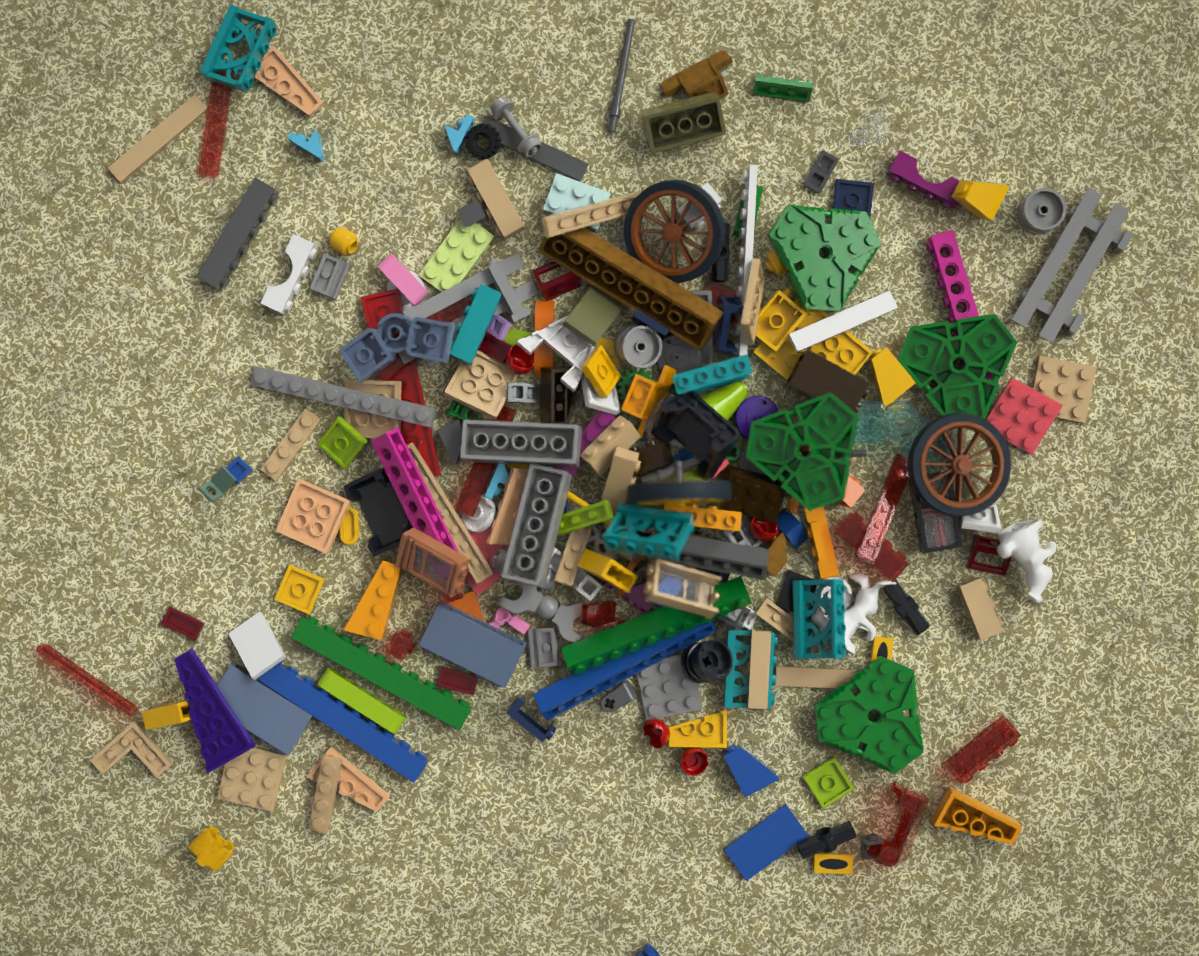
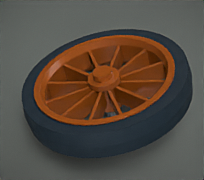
(673, 230)
(959, 464)

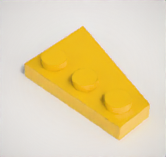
(701, 733)

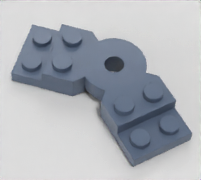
(378, 347)

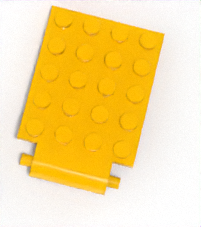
(782, 317)

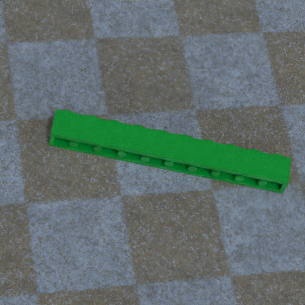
(649, 629)
(381, 672)

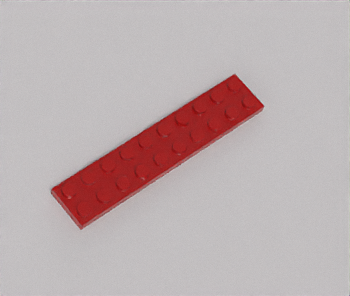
(375, 308)

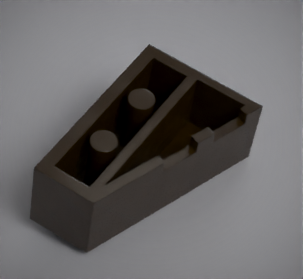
(555, 398)
(653, 456)

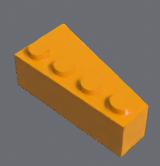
(377, 602)
(971, 816)

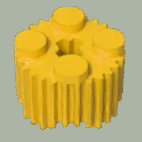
(211, 849)

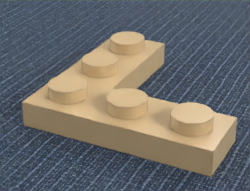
(143, 746)

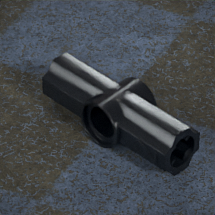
(720, 268)
(906, 607)
(826, 840)

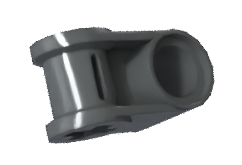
(621, 694)

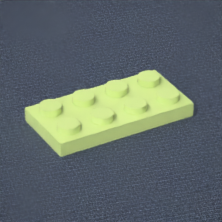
(456, 255)

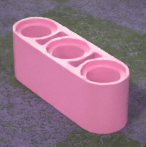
(403, 279)

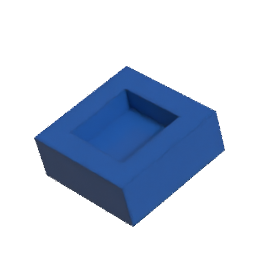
(239, 469)

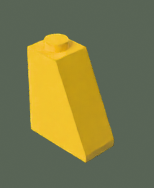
(980, 197)
(889, 376)
(607, 570)
(166, 715)

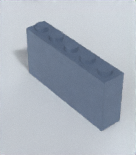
(472, 644)
(264, 710)

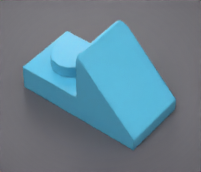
(458, 137)
(313, 146)
(501, 475)

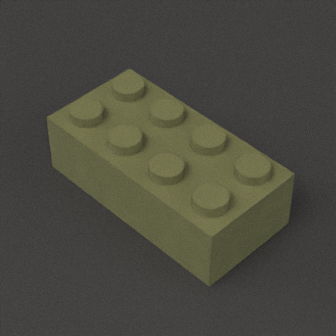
(683, 122)

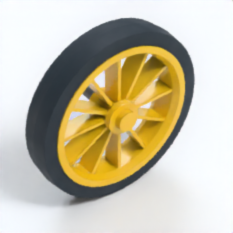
(679, 491)

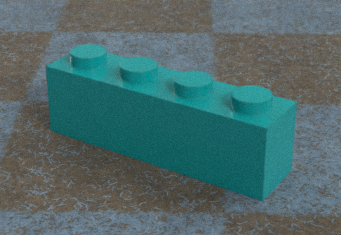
(475, 324)

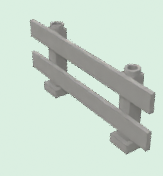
(1105, 233)
(496, 274)

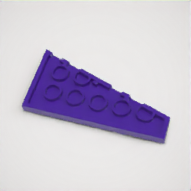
(213, 719)

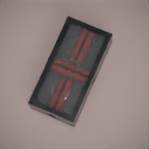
(935, 529)

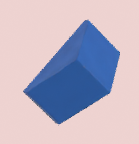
(791, 528)

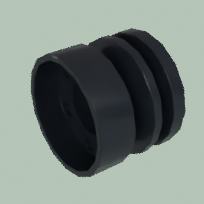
(706, 661)

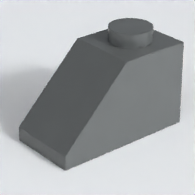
(452, 437)

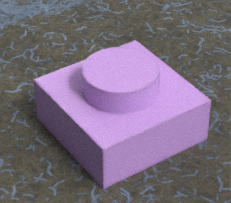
(499, 327)

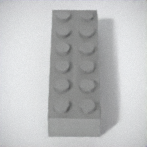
(521, 443)
(537, 525)

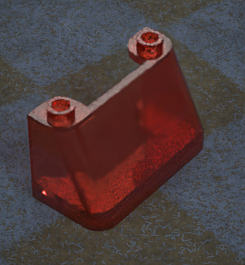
(897, 852)

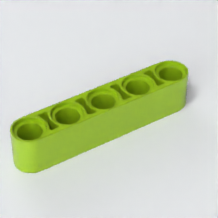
(361, 700)

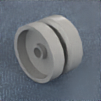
(1033, 219)
(638, 346)

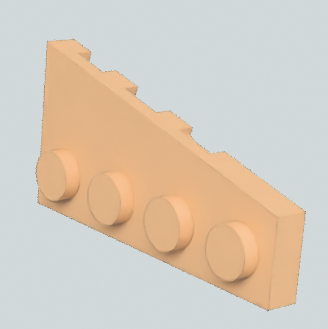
(285, 81)
(508, 508)
(354, 783)

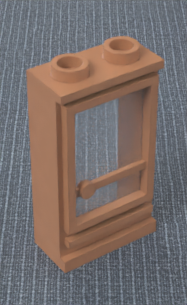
(432, 562)

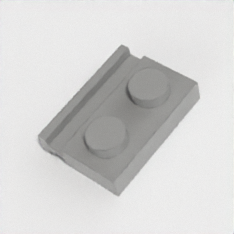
(330, 276)
(543, 647)

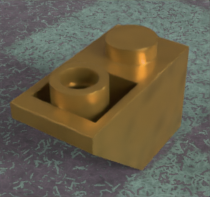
(777, 554)

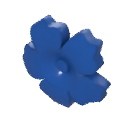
(683, 455)

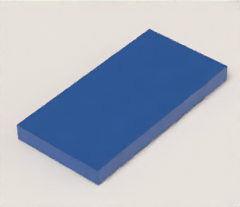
(765, 842)

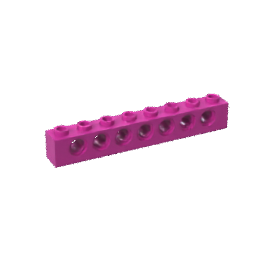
(959, 278)
(410, 486)

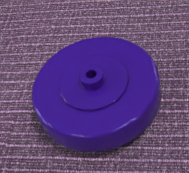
(751, 410)

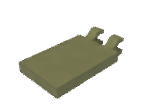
(593, 315)

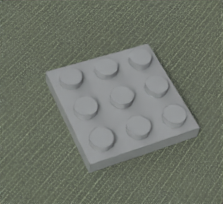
(667, 689)

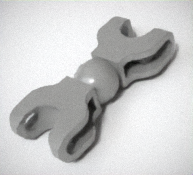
(546, 608)

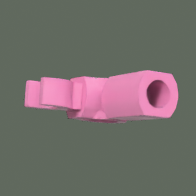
(514, 621)

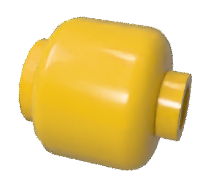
(343, 241)
(773, 263)

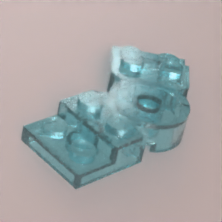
(879, 421)

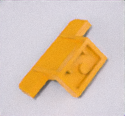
(646, 394)

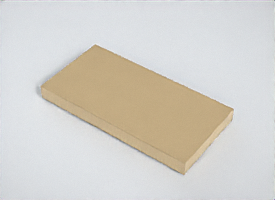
(752, 301)

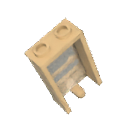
(681, 588)

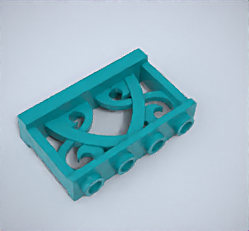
(257, 45)
(712, 375)
(639, 518)
(833, 607)
(730, 688)

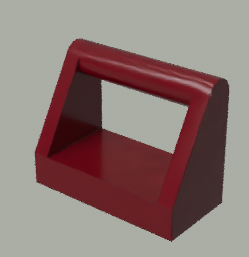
(557, 286)
(989, 546)

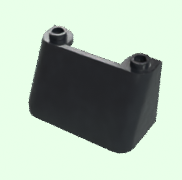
(697, 429)
(381, 510)

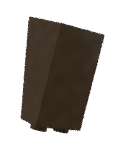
(818, 376)

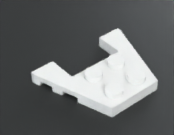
(565, 344)

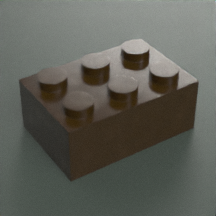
(754, 495)

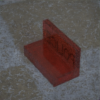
(600, 614)

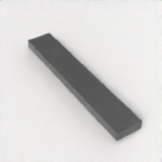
(547, 155)

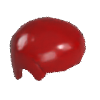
(518, 360)
(763, 530)
(657, 731)
(694, 761)

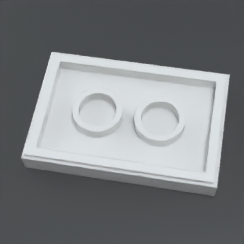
(257, 645)

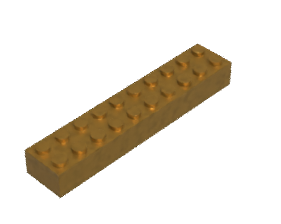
(634, 284)

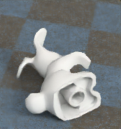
(1022, 544)
(855, 617)

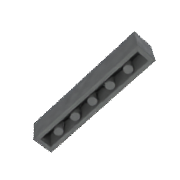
(238, 233)
(721, 556)

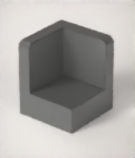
(472, 214)

